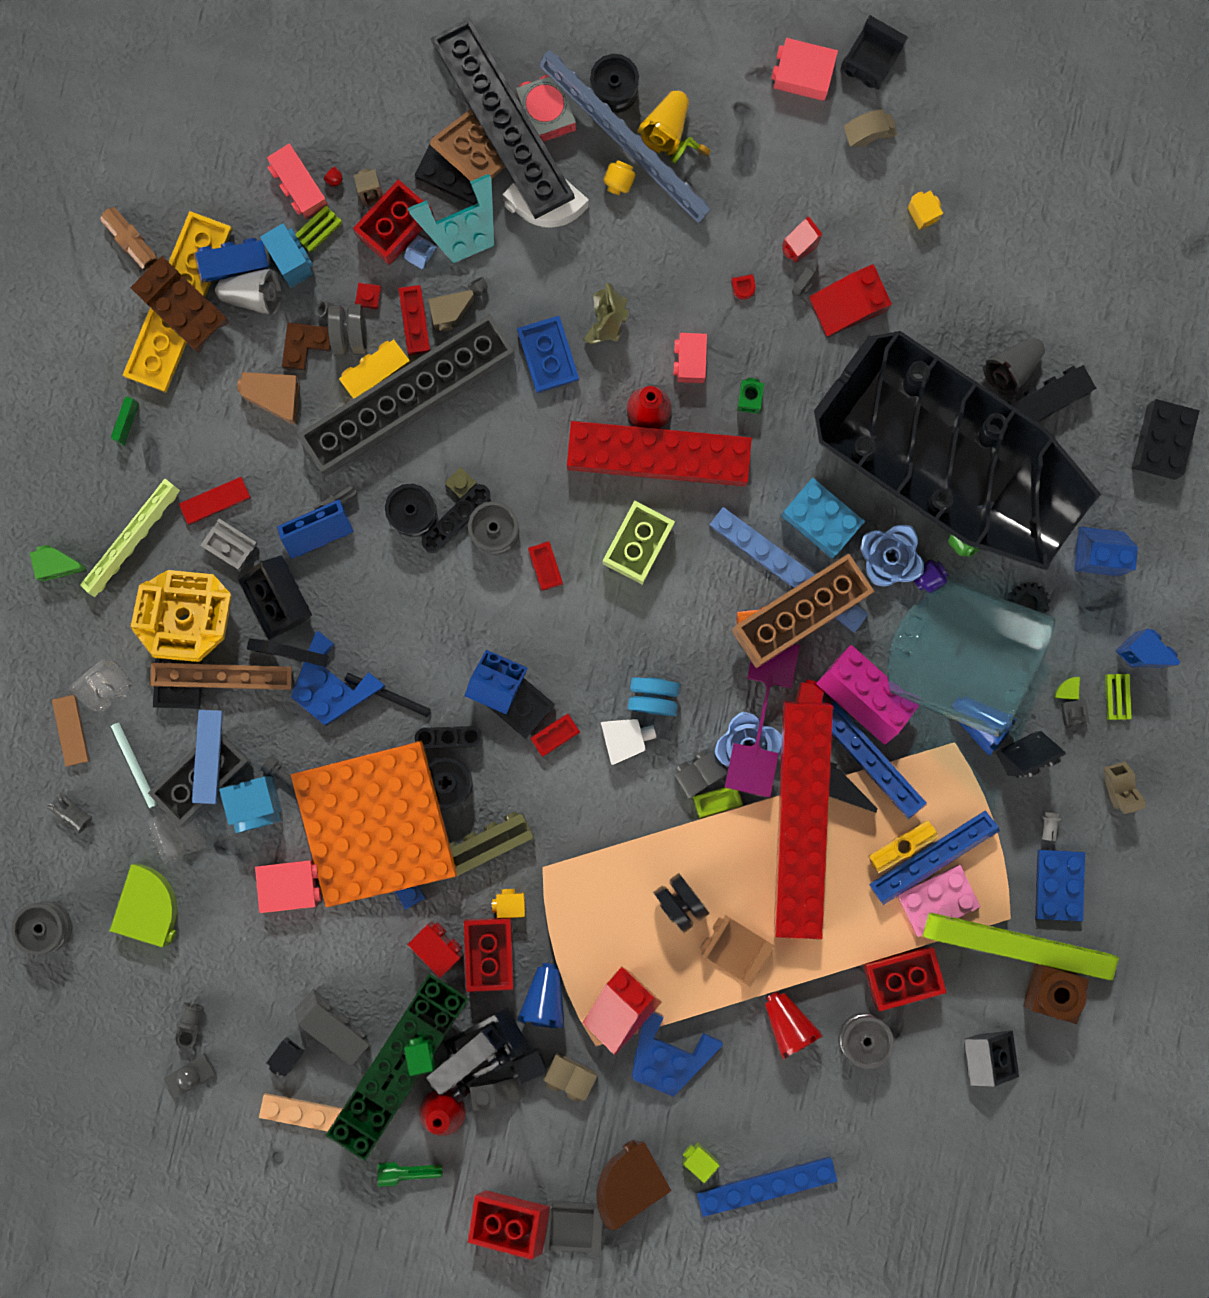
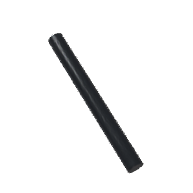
(391, 696)

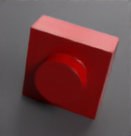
(368, 295)

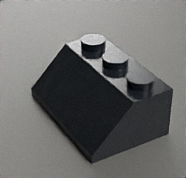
(275, 597)

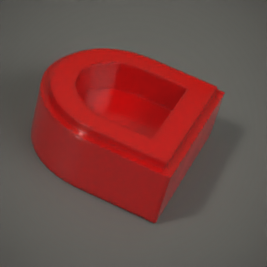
(743, 286)

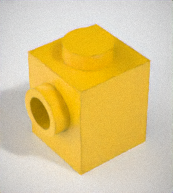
(925, 209)
(509, 904)

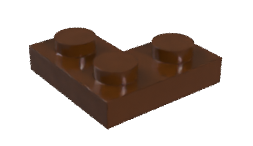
(300, 339)

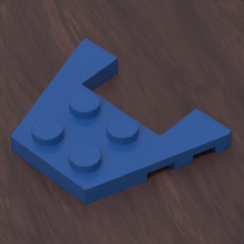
(324, 692)
(665, 1065)

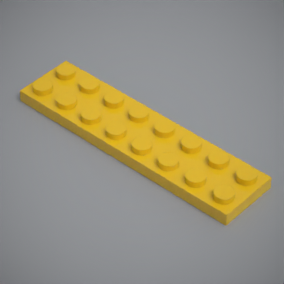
(158, 345)

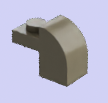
(870, 127)
(1122, 788)

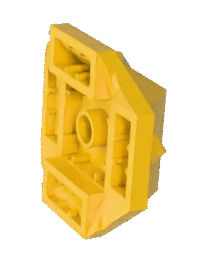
(166, 600)

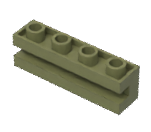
(491, 843)

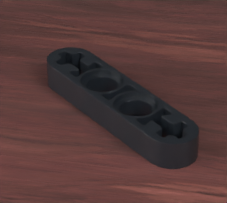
(452, 515)

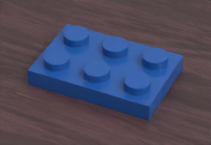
(547, 354)
(1060, 885)

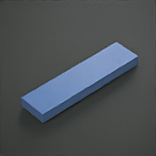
(207, 756)

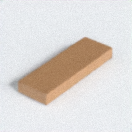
(70, 730)

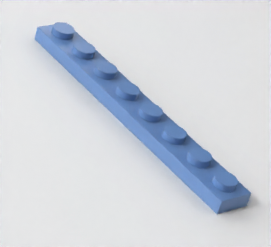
(774, 559)

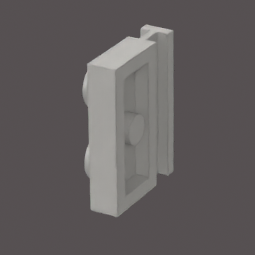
(229, 544)

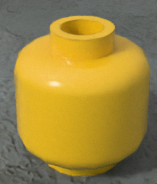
(619, 177)

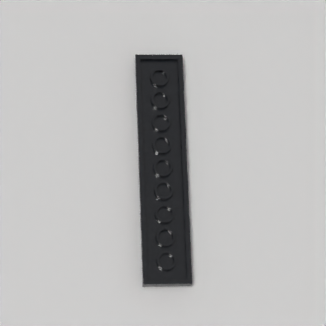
(502, 119)

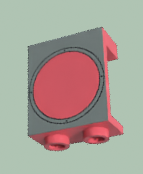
(546, 107)

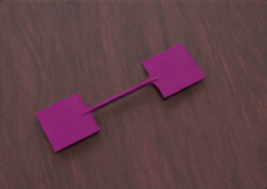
(752, 767)

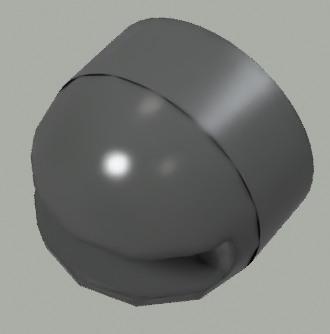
(478, 285)
(322, 308)

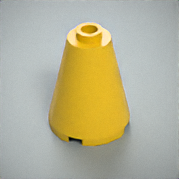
(665, 124)

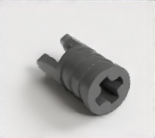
(72, 815)

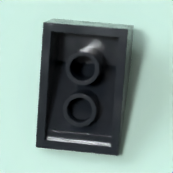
(506, 1027)

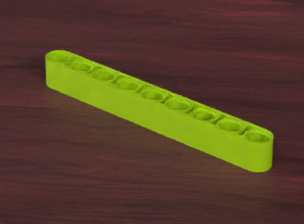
(1020, 946)

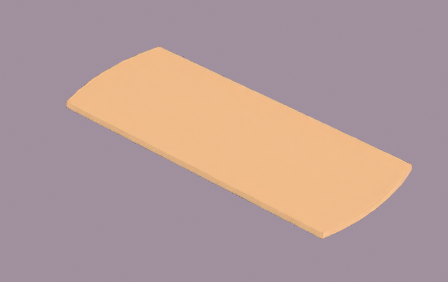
(609, 919)

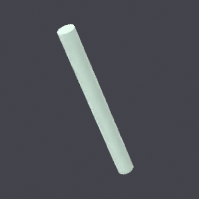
(133, 764)

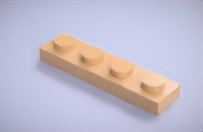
(298, 1112)

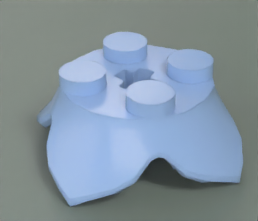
(903, 543)
(744, 728)

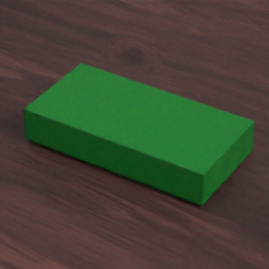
(124, 420)

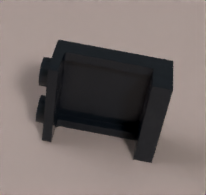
(874, 53)

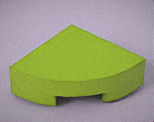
(1068, 689)

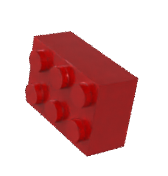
(388, 224)
(488, 954)
(904, 978)
(508, 1224)

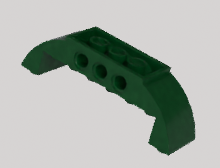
(388, 1077)

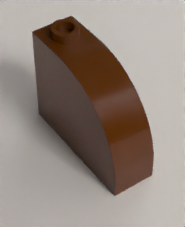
(629, 1185)

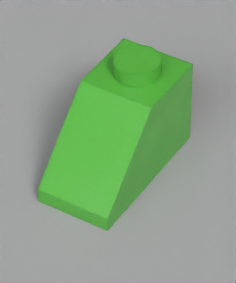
(51, 563)

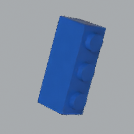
(230, 260)
(315, 529)

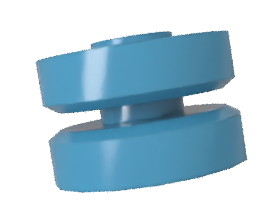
(654, 692)

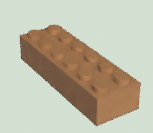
(802, 610)

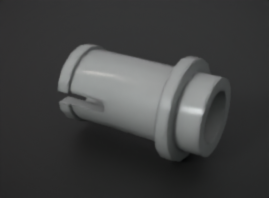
(1050, 826)

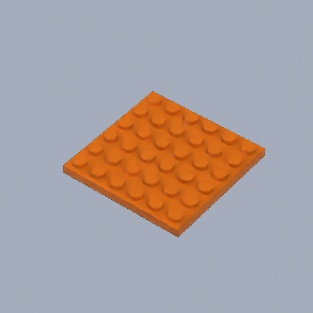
(374, 824)

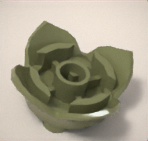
(611, 313)

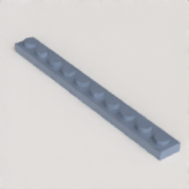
(619, 131)

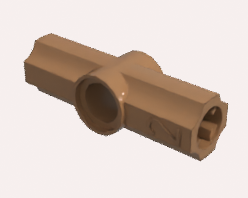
(128, 238)

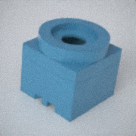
(251, 804)

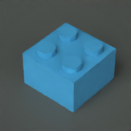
(285, 251)

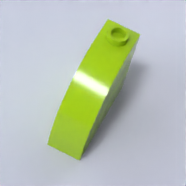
(146, 907)

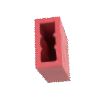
(804, 69)
(287, 886)

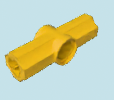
(916, 839)

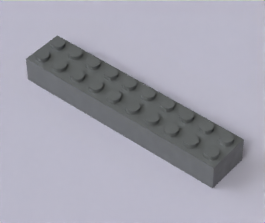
(407, 395)

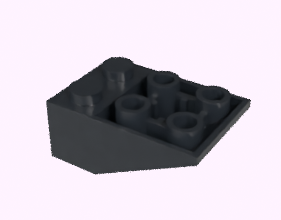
(1030, 754)

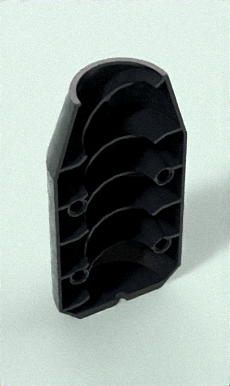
(937, 444)

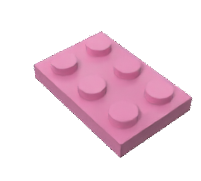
(941, 894)

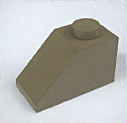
(368, 187)
(450, 309)

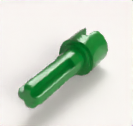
(391, 1173)

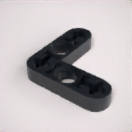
(287, 651)

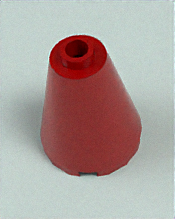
(649, 407)
(790, 1025)
(442, 1113)

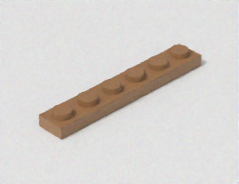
(220, 676)

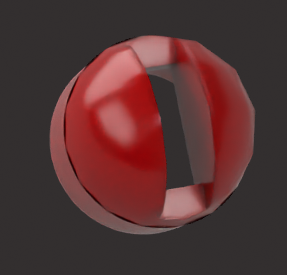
(333, 177)

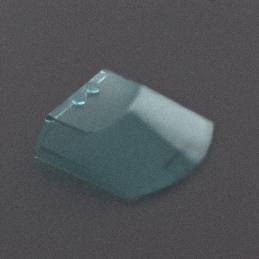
(968, 656)

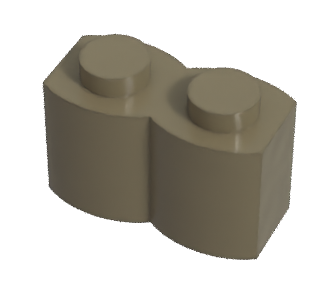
(570, 1077)

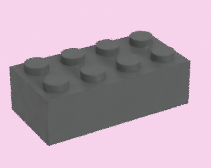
(176, 788)

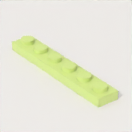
(129, 538)

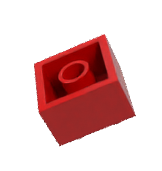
(436, 948)

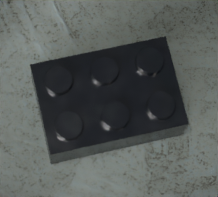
(1165, 439)

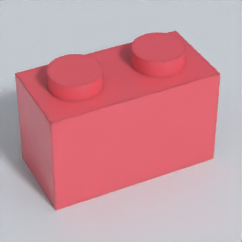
(691, 358)

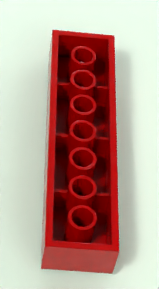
(659, 453)

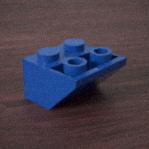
(1147, 651)
(495, 681)

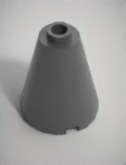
(1013, 366)

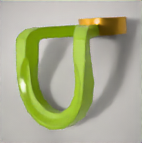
(690, 142)

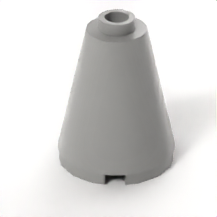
(251, 291)

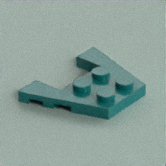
(463, 231)

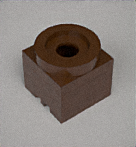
(1056, 993)

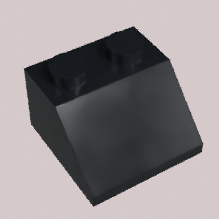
(991, 1058)

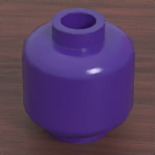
(933, 576)

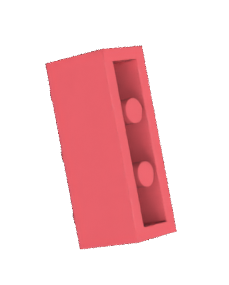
(296, 182)

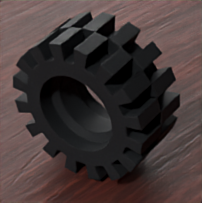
(1033, 590)

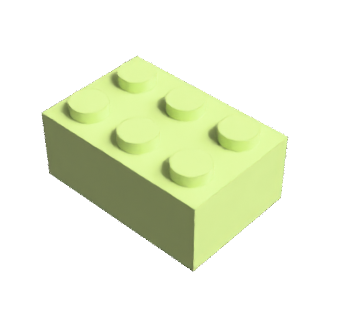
(638, 542)

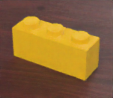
(374, 368)

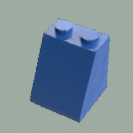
(1105, 552)

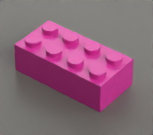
(866, 695)

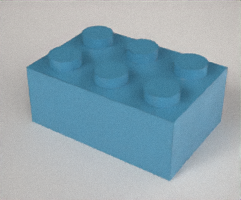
(822, 518)

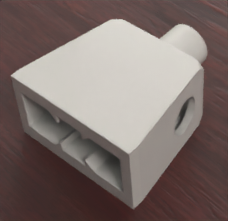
(625, 738)

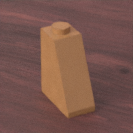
(272, 393)

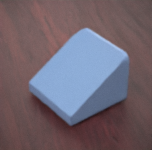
(419, 252)

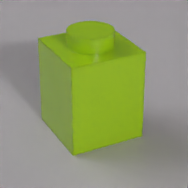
(700, 1162)

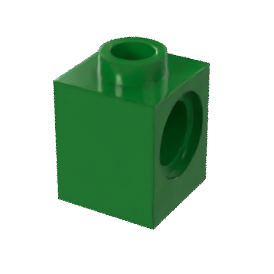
(745, 404)
(419, 1056)

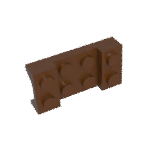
(179, 304)

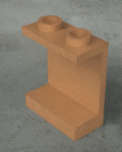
(736, 949)

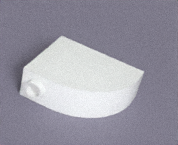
(554, 218)

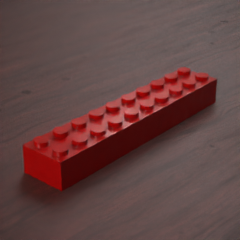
(803, 820)

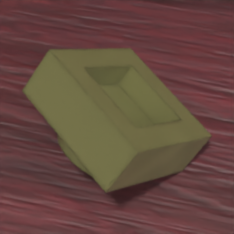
(460, 483)

